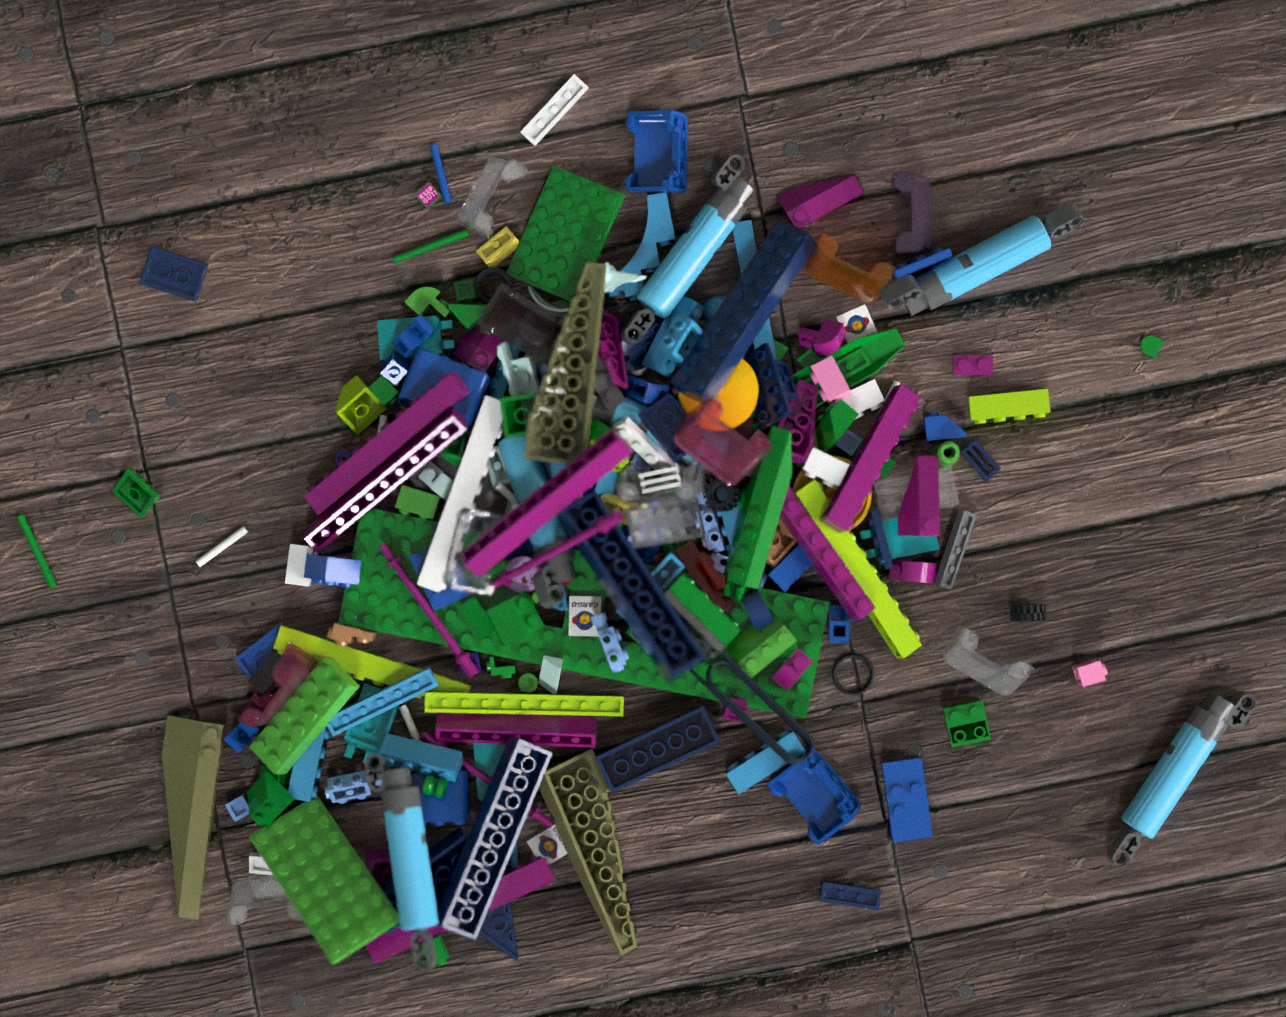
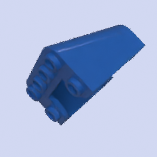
(428, 368)
(452, 807)

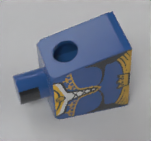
(654, 388)

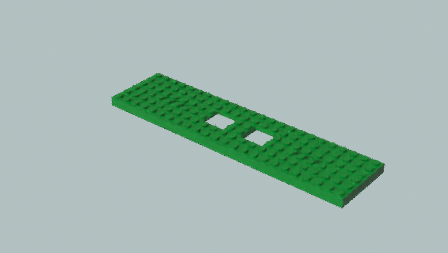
(387, 606)

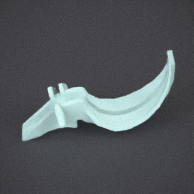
(612, 281)

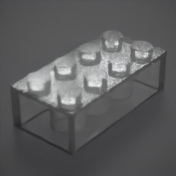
(890, 493)
(665, 522)

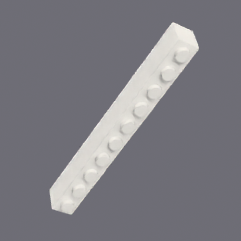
(463, 490)

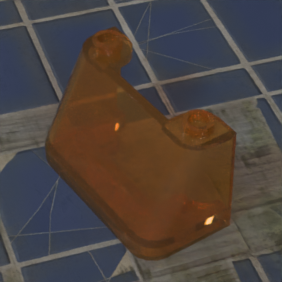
(845, 276)

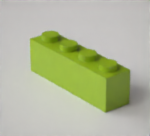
(1008, 405)

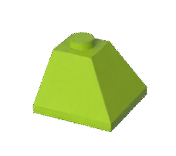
(358, 405)

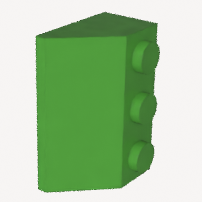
(758, 648)

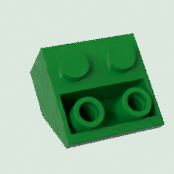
(966, 723)

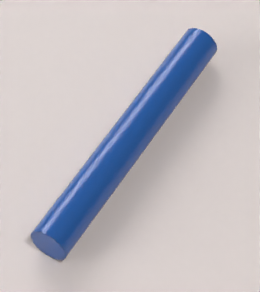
(440, 173)

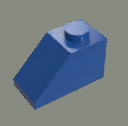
(940, 428)

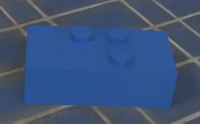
(906, 799)

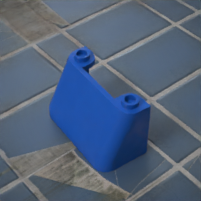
(658, 151)
(817, 795)

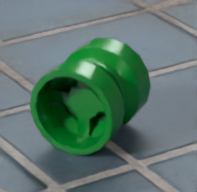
(435, 786)

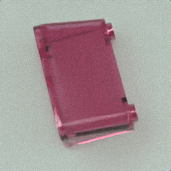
(717, 445)
(290, 672)

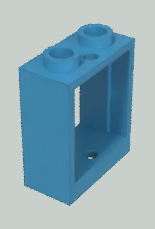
(671, 342)

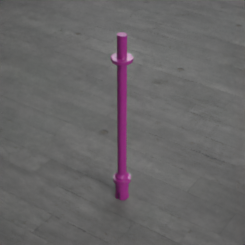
(602, 524)
(461, 656)
(428, 737)

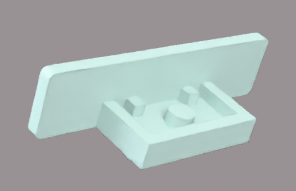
(518, 372)

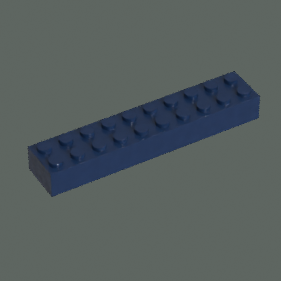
(744, 312)
(633, 589)
(492, 837)

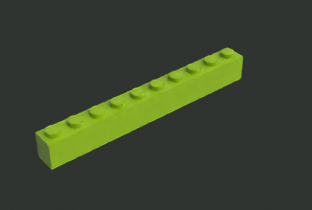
(886, 616)
(360, 662)

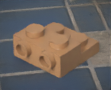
(781, 544)
(345, 634)

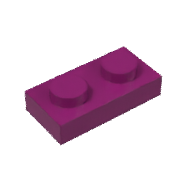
(972, 365)
(741, 703)

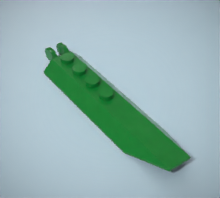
(855, 361)
(759, 515)

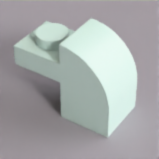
(437, 480)

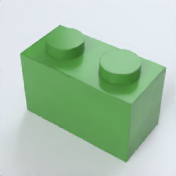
(417, 502)

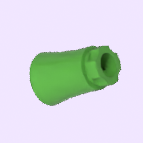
(938, 450)

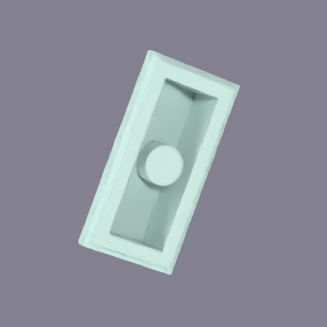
(497, 469)
(550, 673)

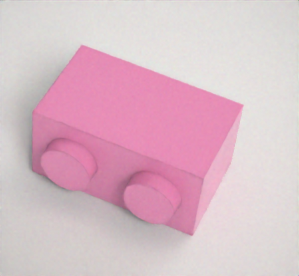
(830, 380)
(1089, 672)

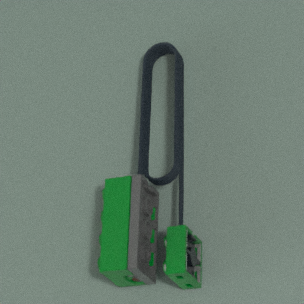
(712, 633)

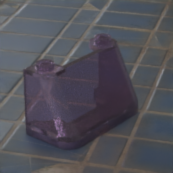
(920, 239)

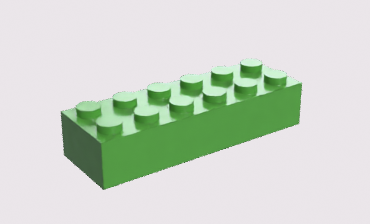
(304, 716)

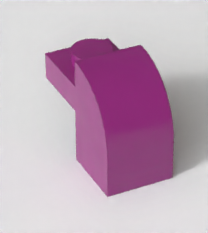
(825, 340)
(913, 571)
(792, 669)

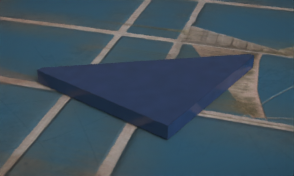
(499, 929)

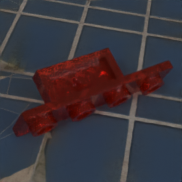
(705, 575)

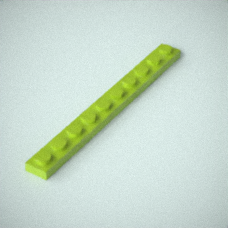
(523, 703)

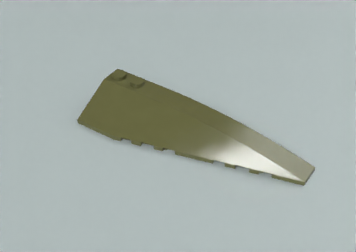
(563, 408)
(191, 778)
(582, 815)

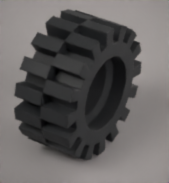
(712, 499)
(1028, 612)

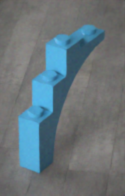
(658, 231)

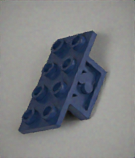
(635, 352)
(775, 386)

